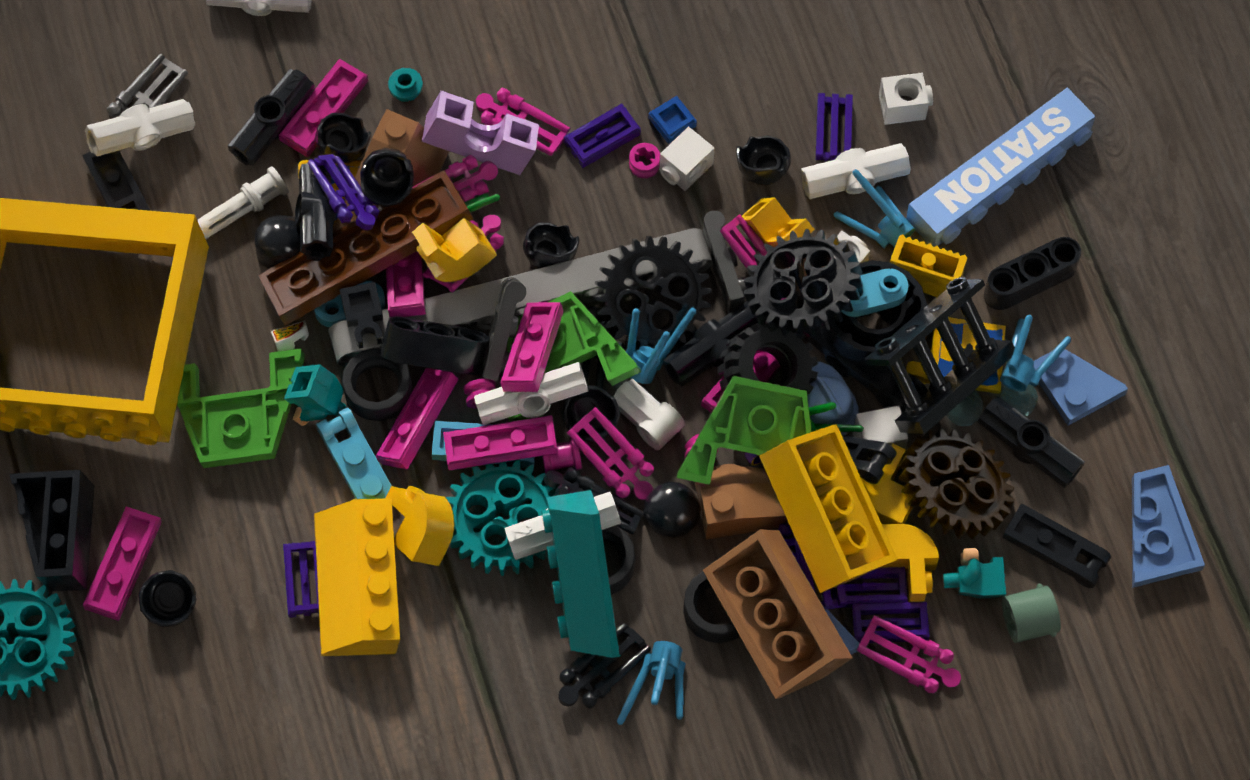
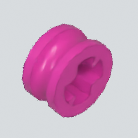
(651, 153)
(477, 387)

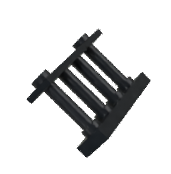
(966, 372)

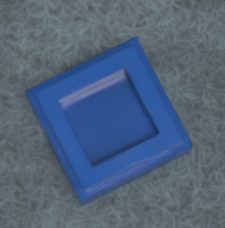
(672, 119)

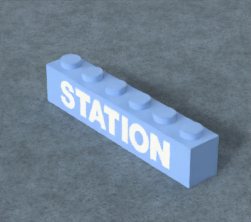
(1001, 168)

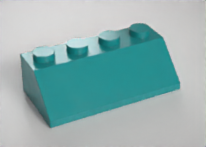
(582, 574)

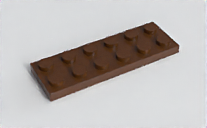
(358, 254)

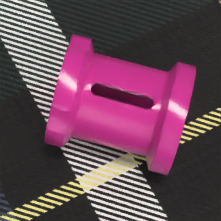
(567, 456)

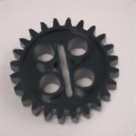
(666, 265)
(771, 282)

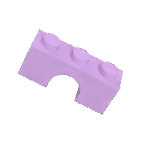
(505, 144)

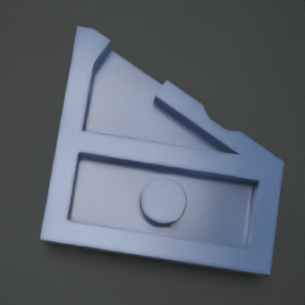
(1078, 386)

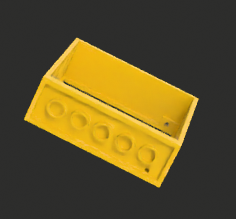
(115, 231)

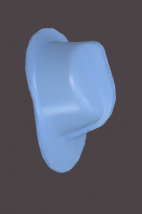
(832, 388)

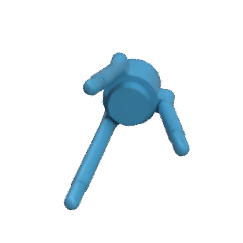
(892, 224)
(652, 359)
(1019, 368)
(663, 663)

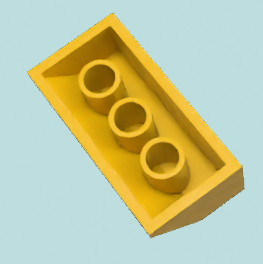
(827, 507)
(357, 578)

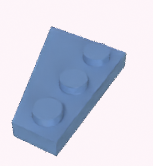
(1160, 530)

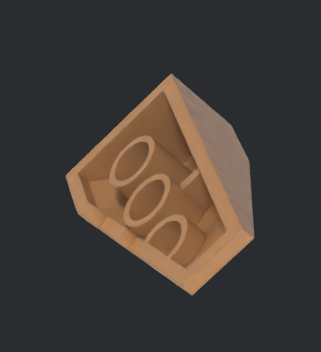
(403, 135)
(738, 502)

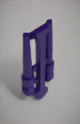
(348, 188)

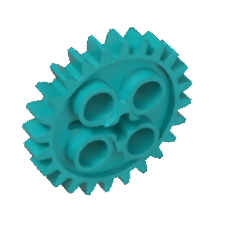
(485, 489)
(16, 608)

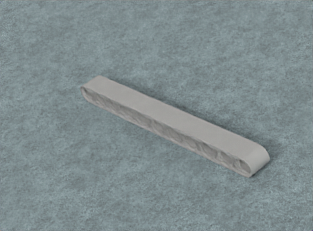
(476, 305)

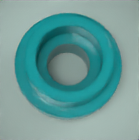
(408, 92)

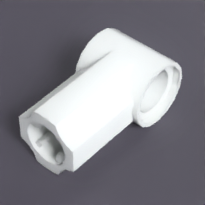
(654, 420)

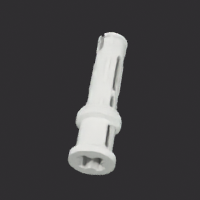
(250, 198)

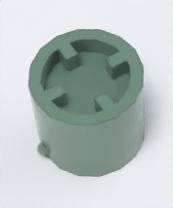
(1031, 614)

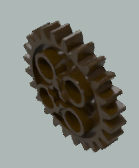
(956, 483)

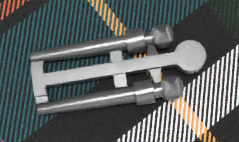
(125, 97)

